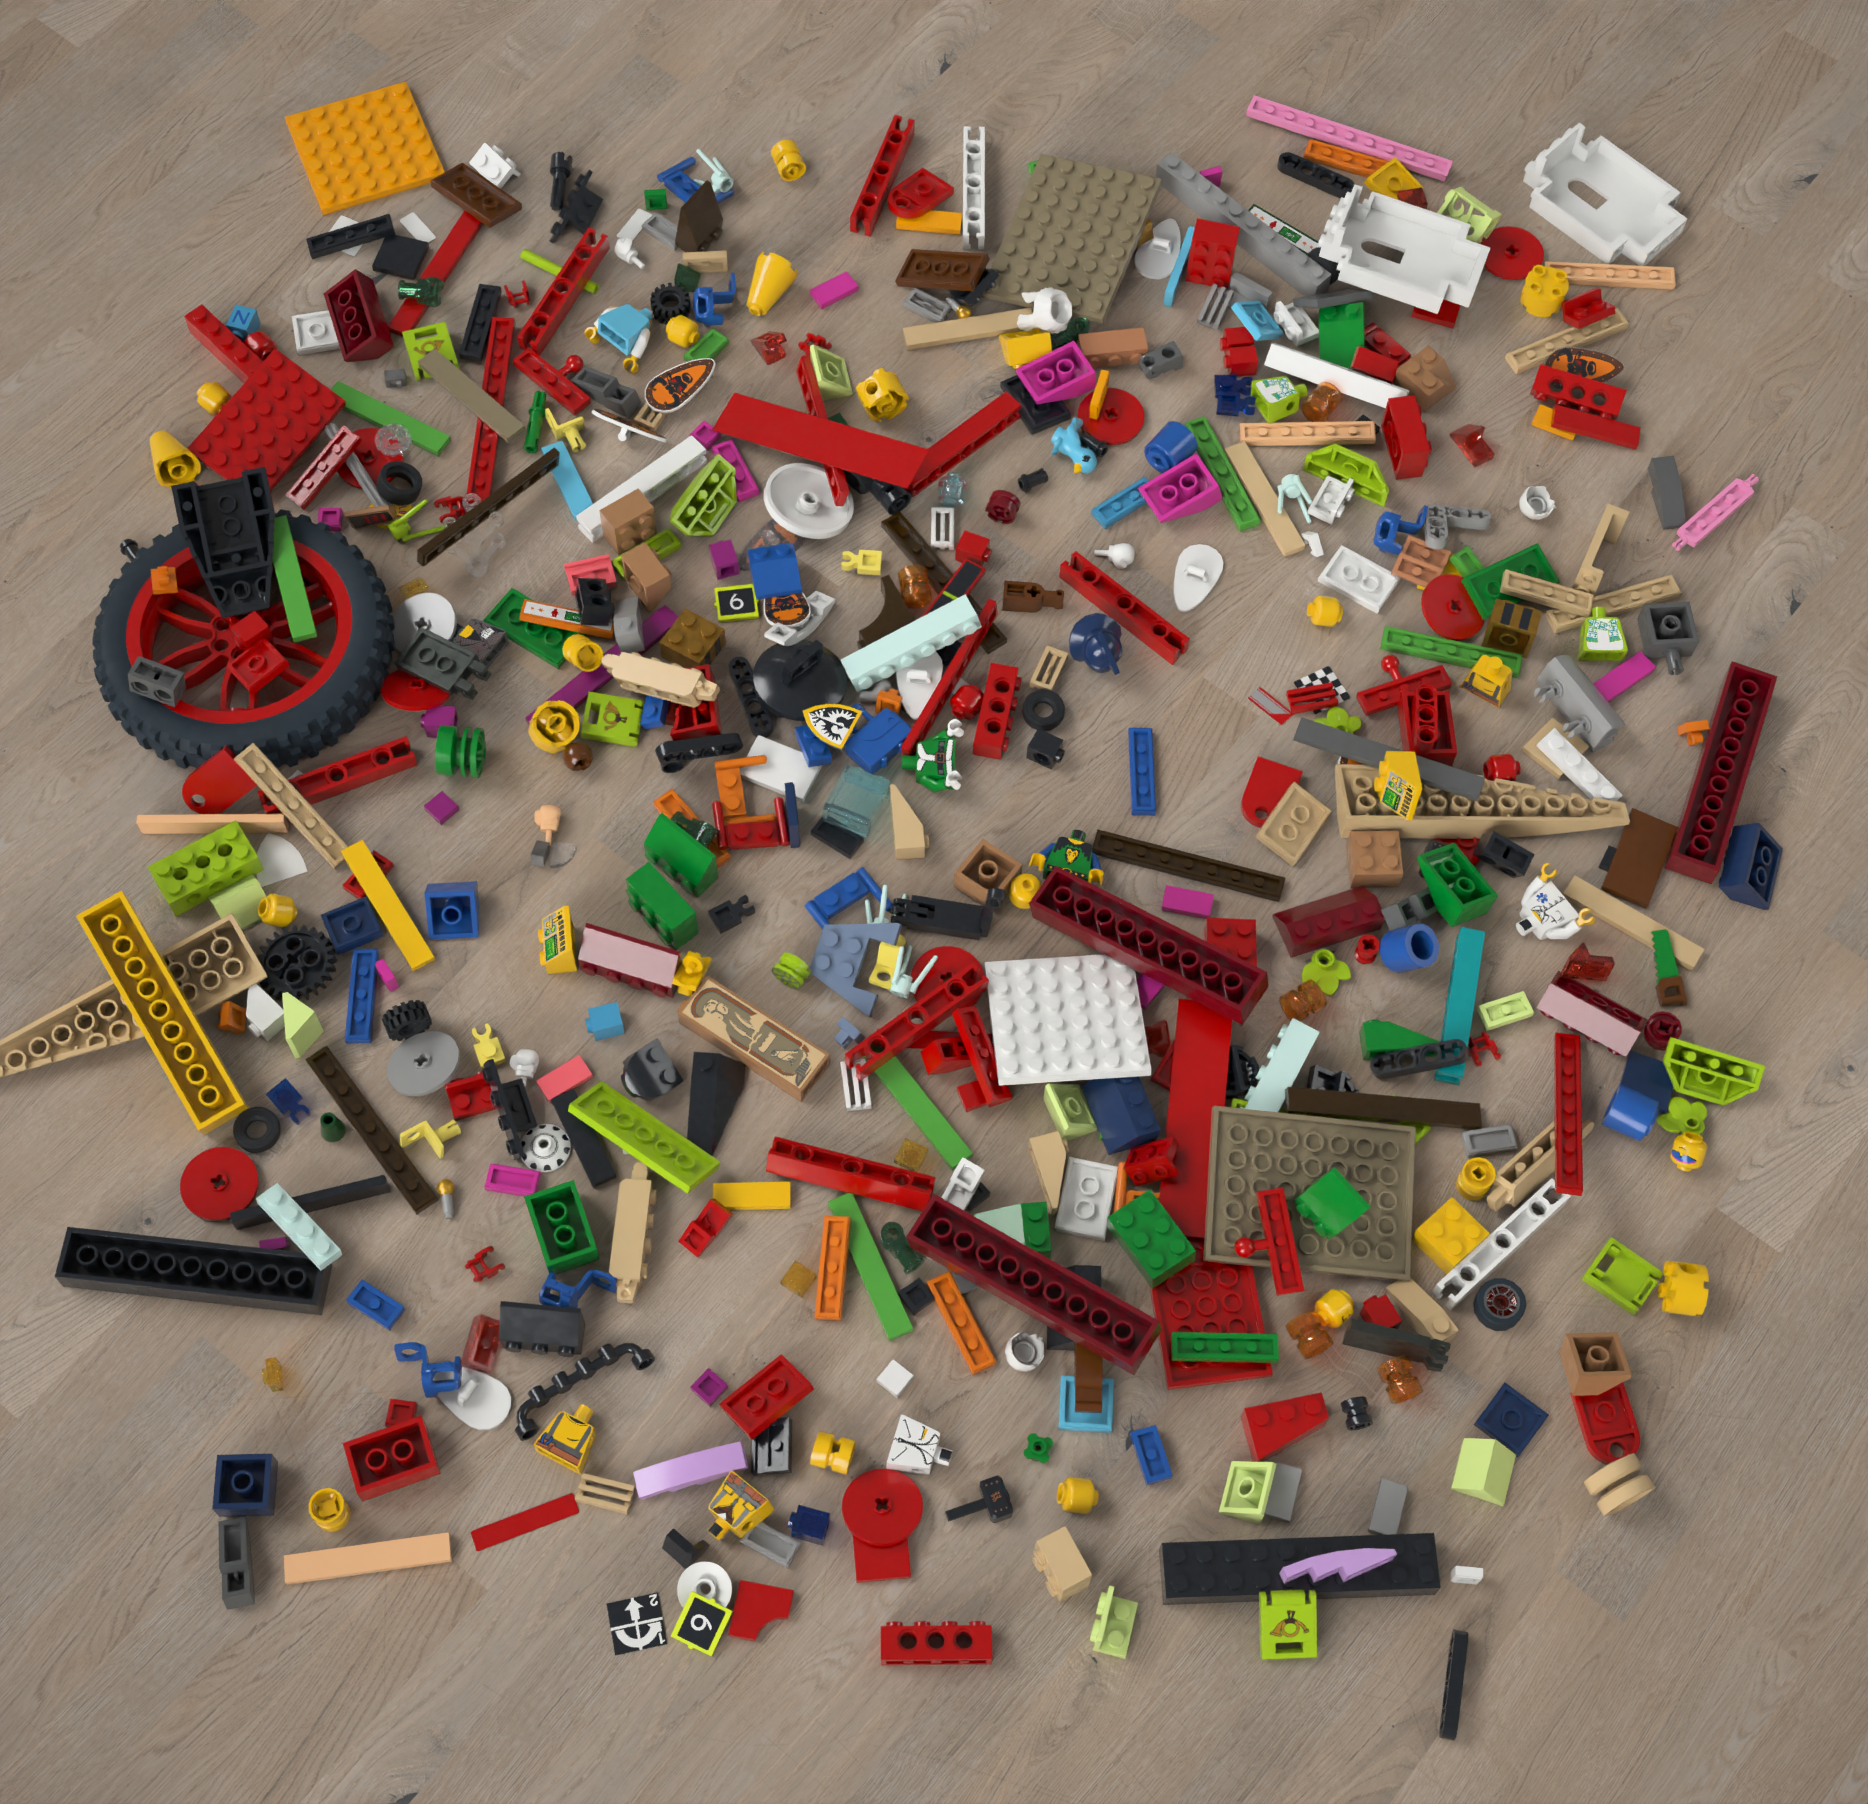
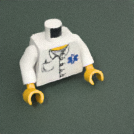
(1548, 911)

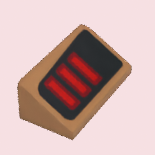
(371, 516)

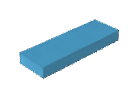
(1120, 505)

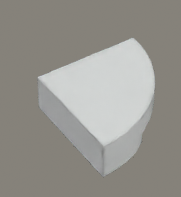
(1314, 542)

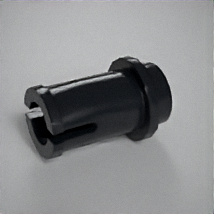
(1098, 447)
(1033, 479)
(129, 548)

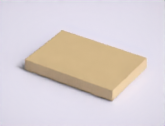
(1293, 824)

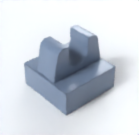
(848, 1033)

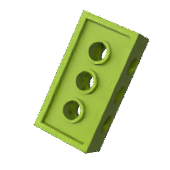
(205, 868)

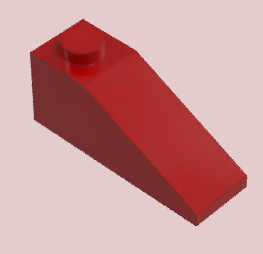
(947, 1055)

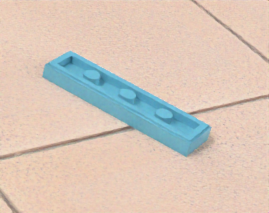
(1179, 268)
(569, 481)

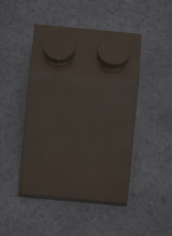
(699, 221)

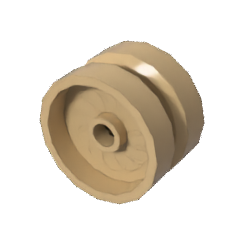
(1621, 1489)

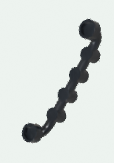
(562, 1383)

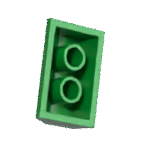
(680, 856)

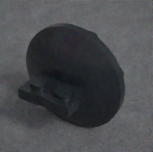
(798, 678)

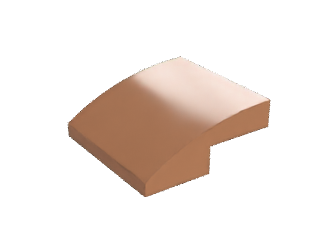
(1419, 562)

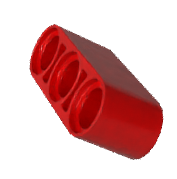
(1424, 709)

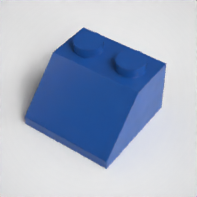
(774, 571)
(452, 910)

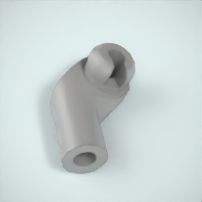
(871, 696)

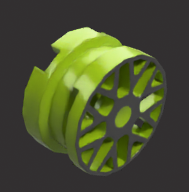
(791, 971)

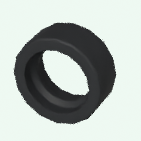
(404, 471)

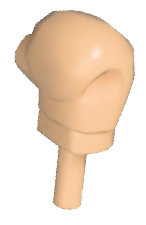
(548, 820)

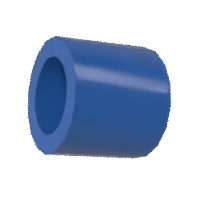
(1170, 446)
(1409, 948)
(1631, 1113)

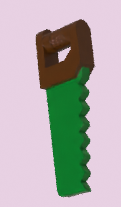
(1667, 970)

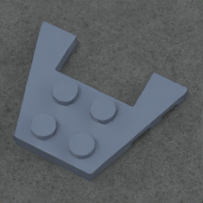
(842, 954)

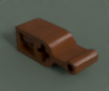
(1029, 597)
(1087, 1380)

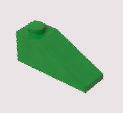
(1386, 1037)

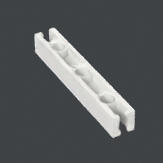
(973, 188)
(1345, 379)
(651, 481)
(1489, 1255)

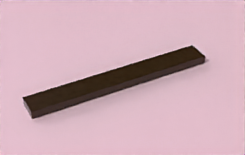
(491, 504)
(939, 575)
(1188, 865)
(1383, 1108)
(372, 1130)

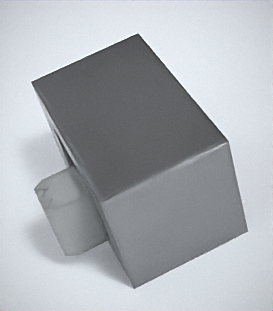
(395, 378)
(540, 853)

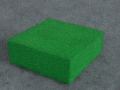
(655, 199)

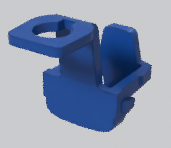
(704, 302)
(1387, 528)
(570, 1295)
(428, 1370)

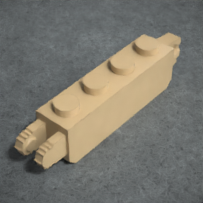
(660, 679)
(1527, 1169)
(631, 1233)

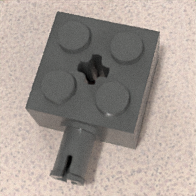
(1668, 633)

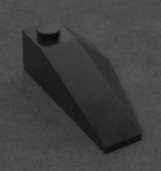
(713, 1095)

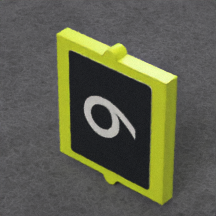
(736, 603)
(701, 1623)

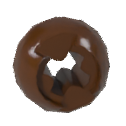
(577, 756)

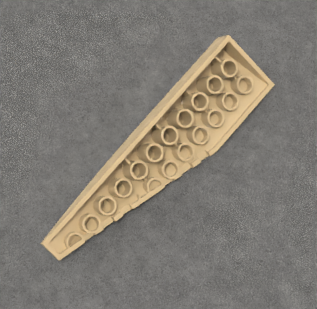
(1502, 807)
(206, 966)

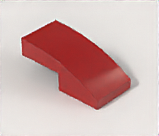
(973, 1097)
(705, 1228)

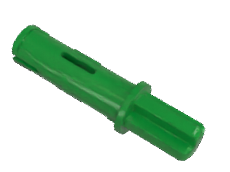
(534, 426)

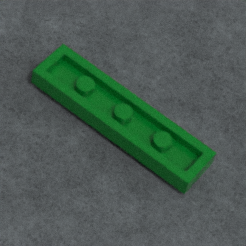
(1224, 1347)

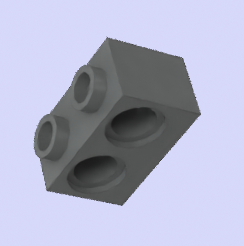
(156, 681)

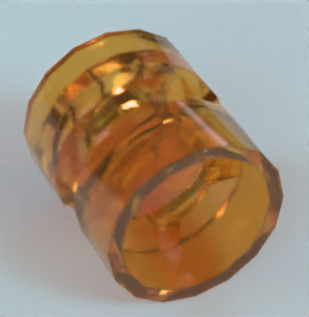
(1321, 402)
(914, 586)
(1305, 999)
(1312, 1343)
(1401, 1388)

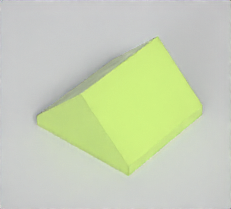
(830, 374)
(240, 900)
(301, 1025)
(1069, 1110)
(1484, 1470)
(1247, 1490)

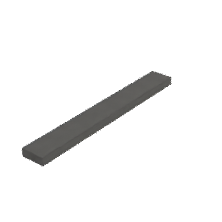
(1372, 752)

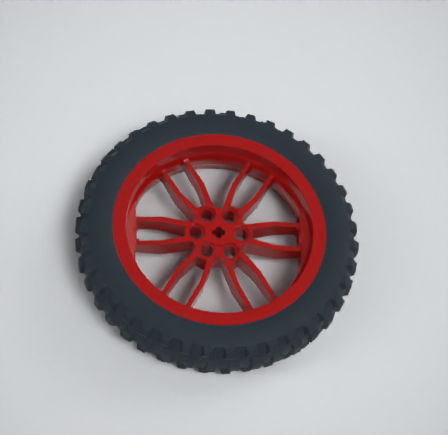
(283, 729)

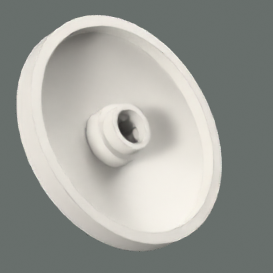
(803, 503)

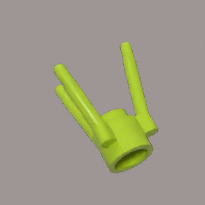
(400, 527)

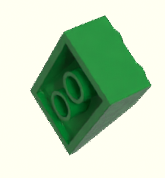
(1341, 332)
(1455, 885)
(1331, 1204)
(1024, 1223)

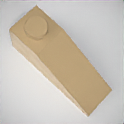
(907, 829)
(1049, 1157)
(1422, 1311)

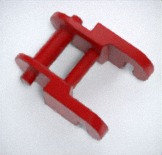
(525, 293)
(817, 340)
(449, 502)
(1489, 1044)
(487, 1271)

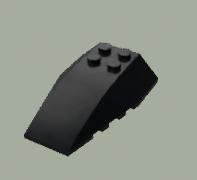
(231, 538)

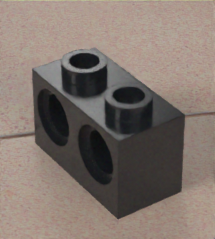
(594, 602)
(1503, 854)

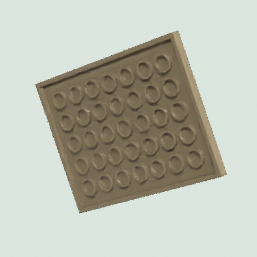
(1073, 234)
(1290, 1152)

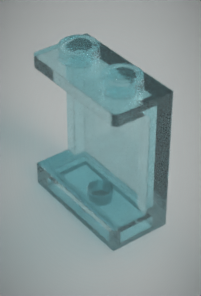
(855, 800)

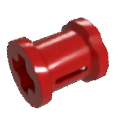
(1367, 956)

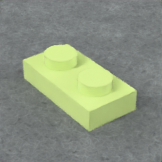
(1505, 1011)

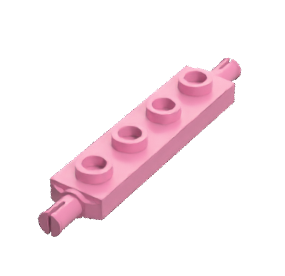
(1715, 512)

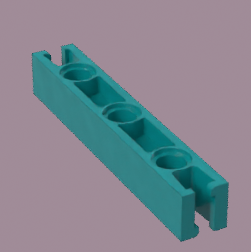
(1461, 997)

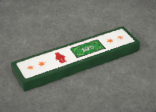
(1294, 236)

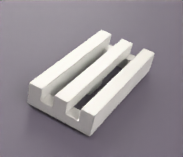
(942, 543)
(858, 1106)

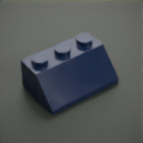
(1751, 866)
(1121, 1112)

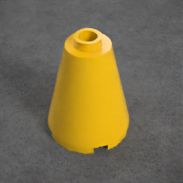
(769, 282)
(172, 460)

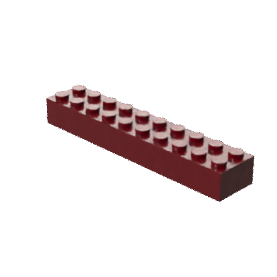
(1721, 773)
(1149, 945)
(1034, 1284)

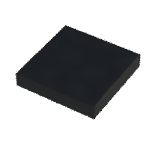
(400, 256)

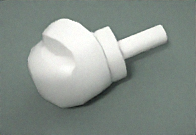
(626, 252)
(1119, 554)
(525, 1064)

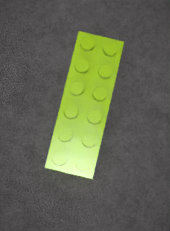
(644, 1137)

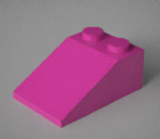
(1058, 375)
(1181, 490)

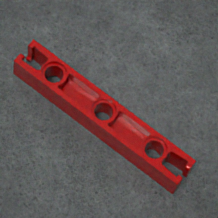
(882, 175)
(556, 305)
(965, 440)
(1137, 616)
(356, 772)
(902, 1032)
(850, 1174)

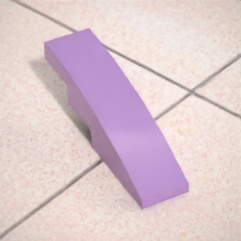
(690, 1470)
(1347, 1562)

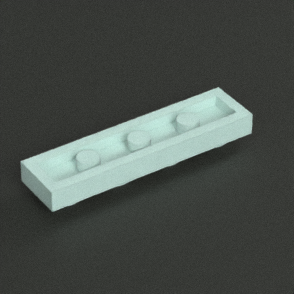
(299, 1226)

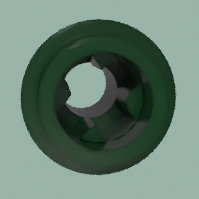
(332, 1127)

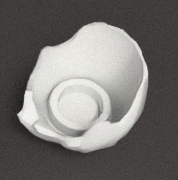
(1536, 503)
(1024, 1351)

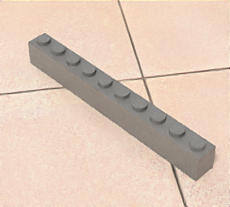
(1254, 234)

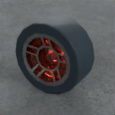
(1510, 1298)

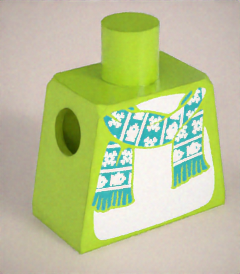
(1277, 397)
(1601, 638)

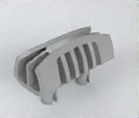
(1579, 702)

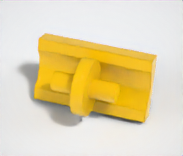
(691, 972)

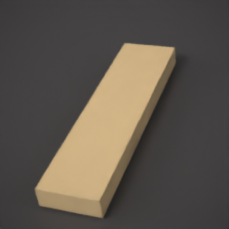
(1546, 593)

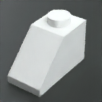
(263, 1013)

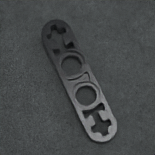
(1314, 178)
(747, 698)
(699, 748)
(1419, 1063)
(1453, 1685)

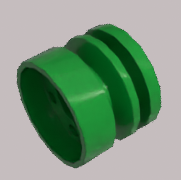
(463, 751)

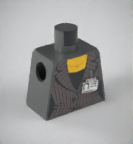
(481, 639)

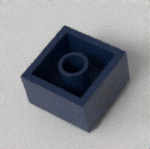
(245, 1485)

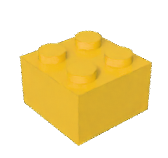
(1449, 1235)

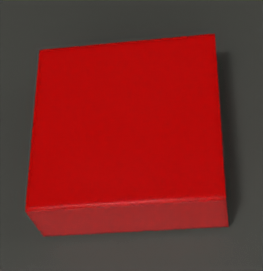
(400, 1411)

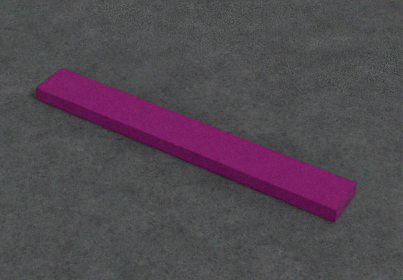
(577, 689)

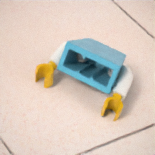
(625, 330)

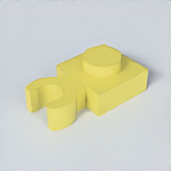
(867, 562)
(487, 1047)

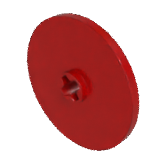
(1525, 249)
(1121, 427)
(365, 450)
(1437, 603)
(411, 693)
(949, 962)
(211, 1166)
(882, 1526)

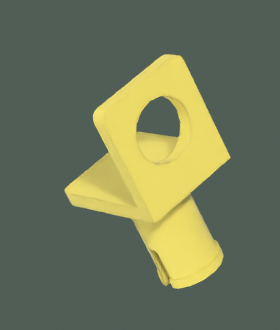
(568, 429)
(886, 962)
(434, 1137)

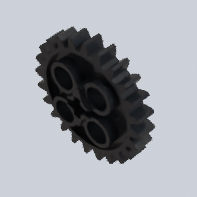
(310, 975)

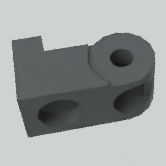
(1161, 360)

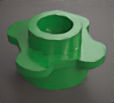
(1038, 1455)

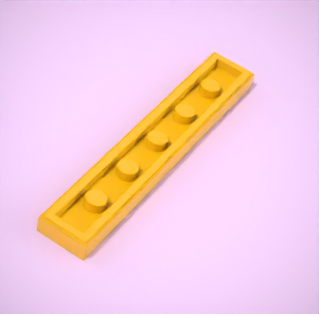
(387, 905)

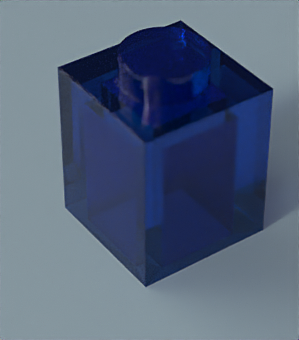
(809, 1524)

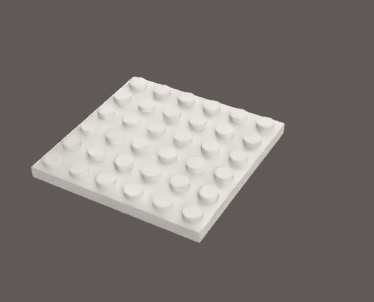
(1066, 1020)

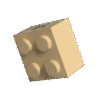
(1061, 1564)

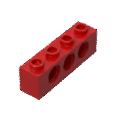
(1590, 388)
(999, 678)
(949, 1654)

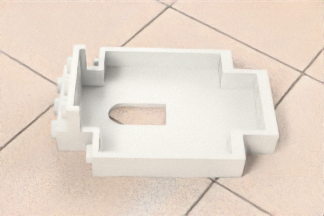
(1639, 204)
(1436, 255)

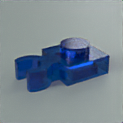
(1229, 383)
(1230, 404)
(286, 1099)

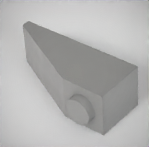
(628, 625)

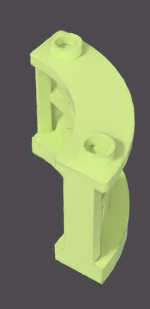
(1479, 224)

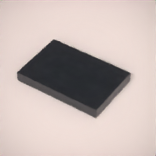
(1035, 416)

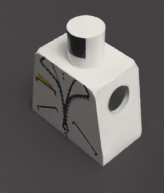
(916, 1448)

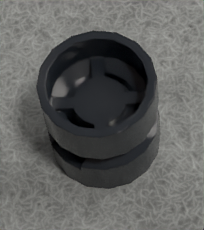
(892, 497)

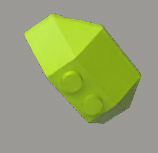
(1347, 464)
(706, 500)
(1710, 1073)

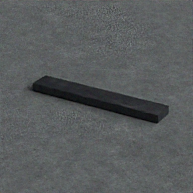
(317, 1200)

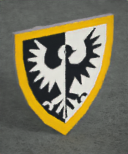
(832, 723)

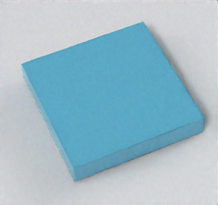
(1257, 320)
(1086, 1422)

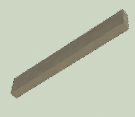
(471, 395)

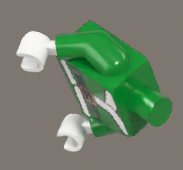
(936, 760)

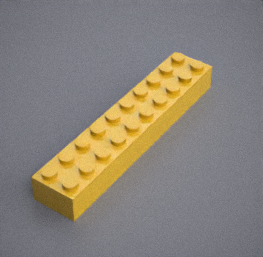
(162, 1012)

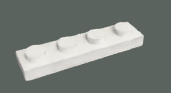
(1577, 767)

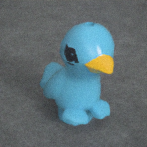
(1069, 444)

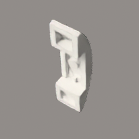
(820, 607)
(963, 1184)

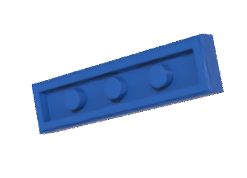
(1141, 771)
(361, 996)

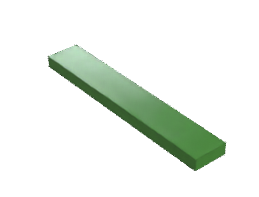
(382, 414)
(1218, 465)
(291, 583)
(1444, 649)
(922, 1111)
(872, 1269)

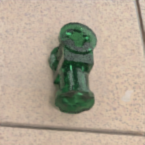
(422, 291)
(1070, 334)
(699, 830)
(900, 1247)

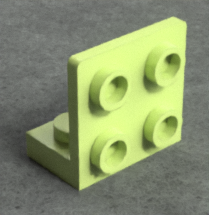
(1115, 1624)

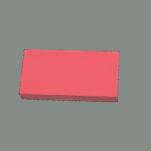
(564, 1078)

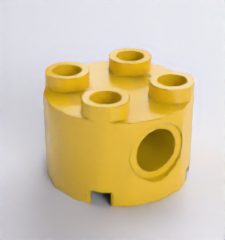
(1544, 291)
(882, 395)
(554, 726)
(1684, 1288)

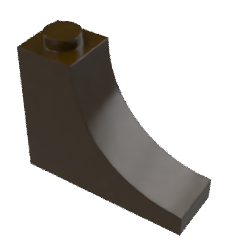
(892, 617)

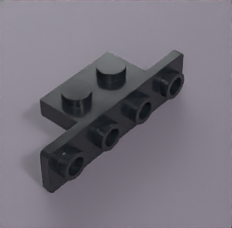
(580, 210)
(513, 1108)

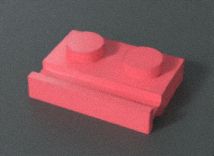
(595, 567)

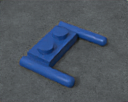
(684, 186)
(844, 895)

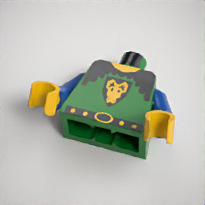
(1070, 855)

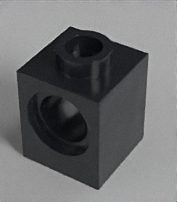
(1045, 749)

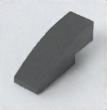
(607, 391)
(1667, 492)
(1409, 909)
(236, 1563)

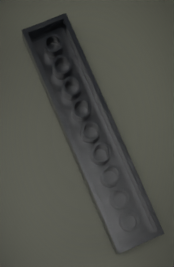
(192, 1271)
(1242, 1568)

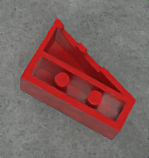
(700, 720)
(1281, 1424)

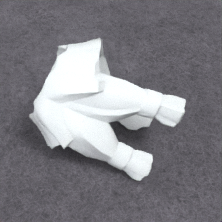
(1050, 311)

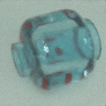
(952, 490)

